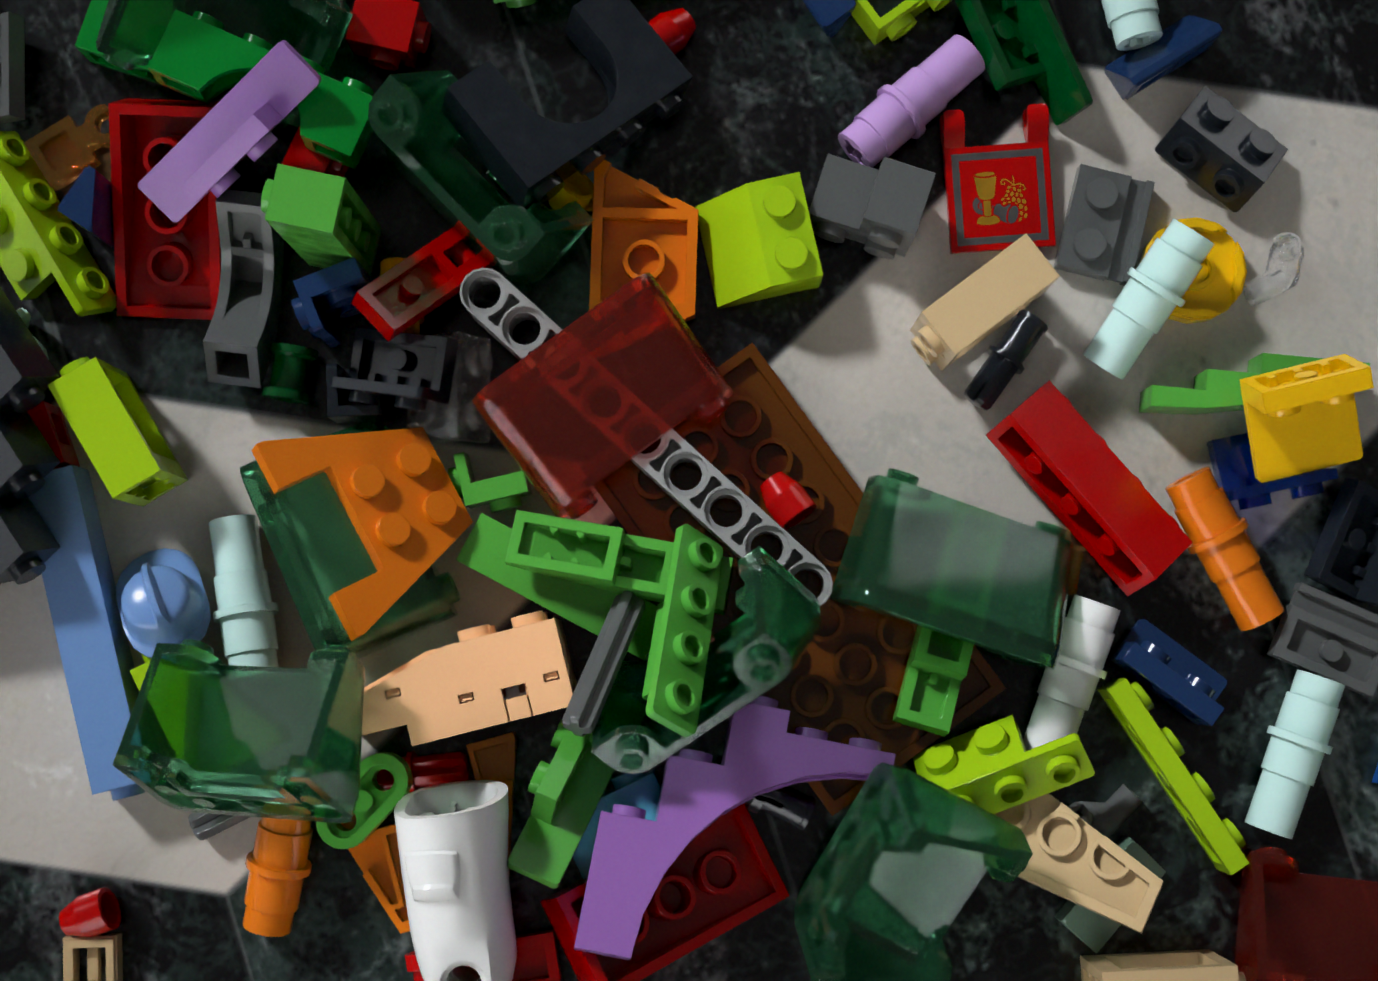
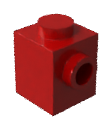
(388, 32)

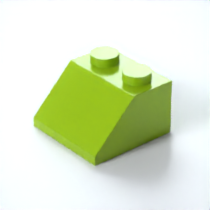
(759, 241)

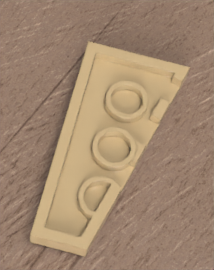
(1083, 864)

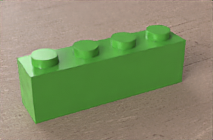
(320, 217)

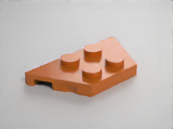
(641, 233)

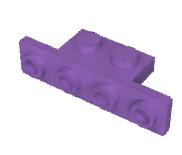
(229, 132)

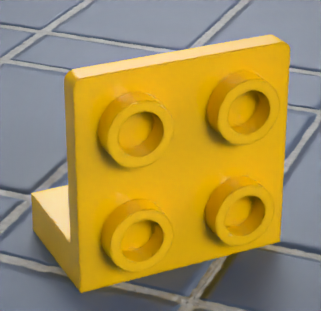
(1304, 416)

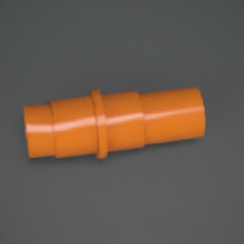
(1224, 548)
(276, 875)

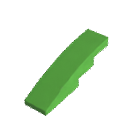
(1213, 389)
(598, 556)
(580, 604)
(932, 681)

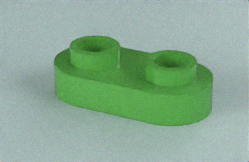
(373, 802)

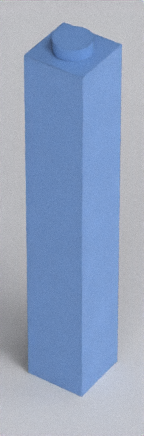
(88, 625)

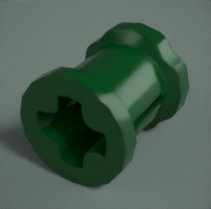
(290, 373)

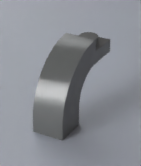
(248, 292)

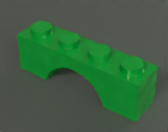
(206, 61)

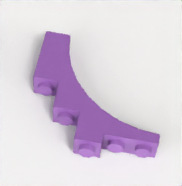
(694, 792)

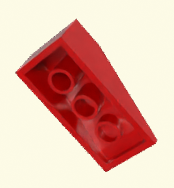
(159, 263)
(704, 893)

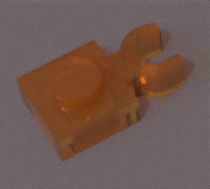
(67, 148)

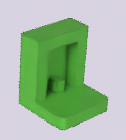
(498, 492)

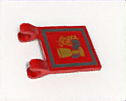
(998, 189)

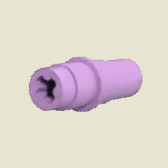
(911, 102)

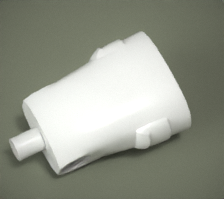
(458, 880)

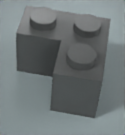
(870, 204)

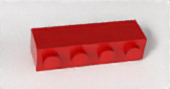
(1089, 489)

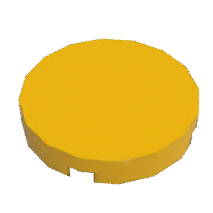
(1219, 279)

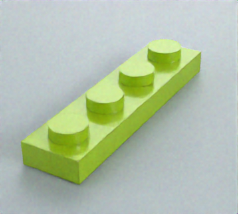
(1187, 792)

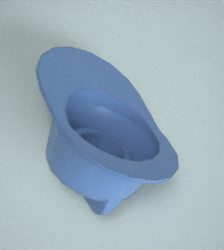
(162, 600)

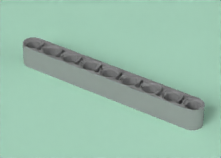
(673, 449)

